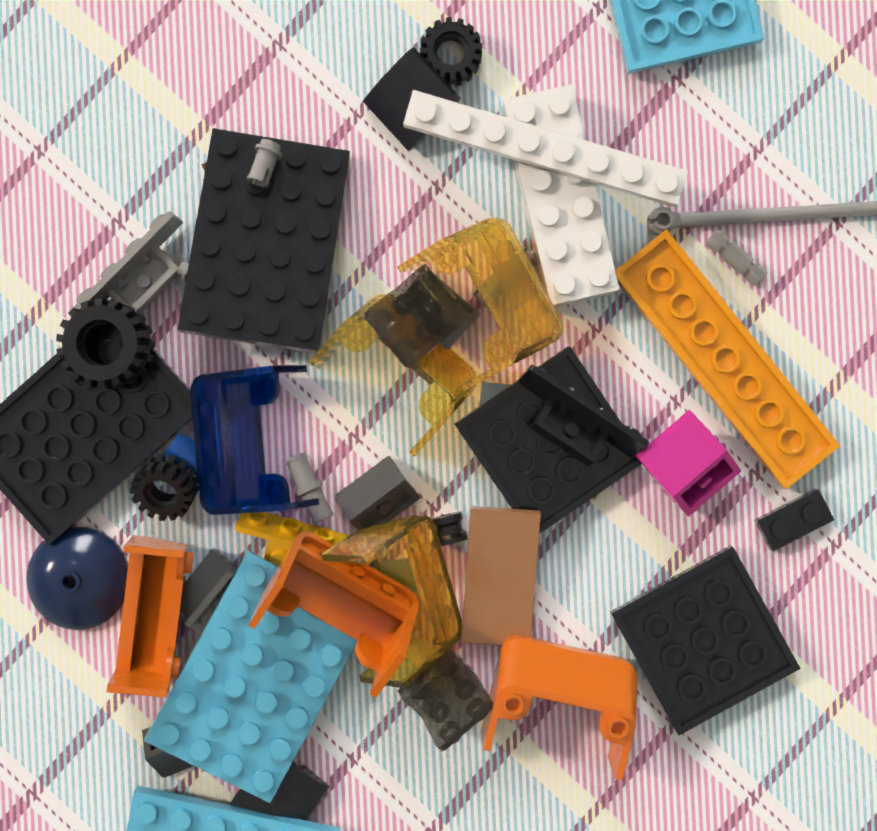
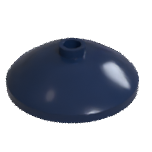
(99, 575)

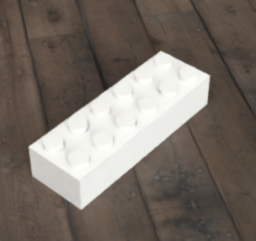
(561, 209)

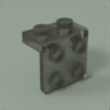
(416, 316)
(448, 698)

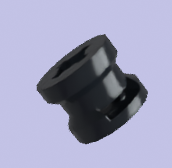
(448, 525)

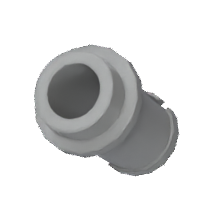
(267, 154)

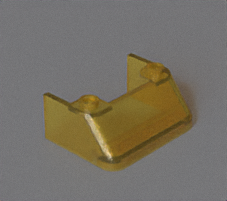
(507, 287)
(439, 368)
(413, 556)

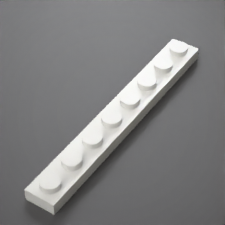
(545, 148)

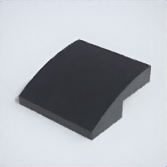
(393, 93)
(295, 797)

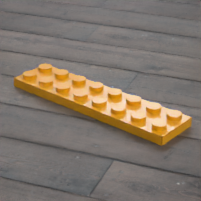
(725, 360)

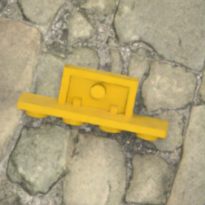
(280, 532)

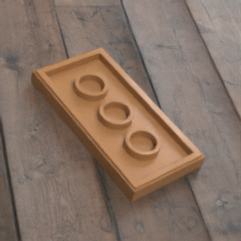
(500, 574)

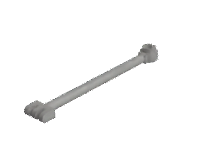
(678, 220)

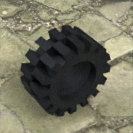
(457, 32)
(154, 499)

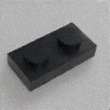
(794, 519)

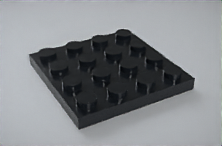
(528, 466)
(705, 640)

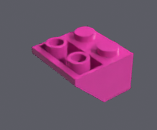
(688, 463)

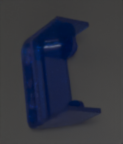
(231, 441)

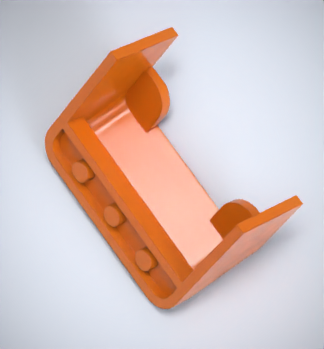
(349, 598)
(150, 617)
(567, 676)

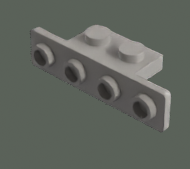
(141, 271)

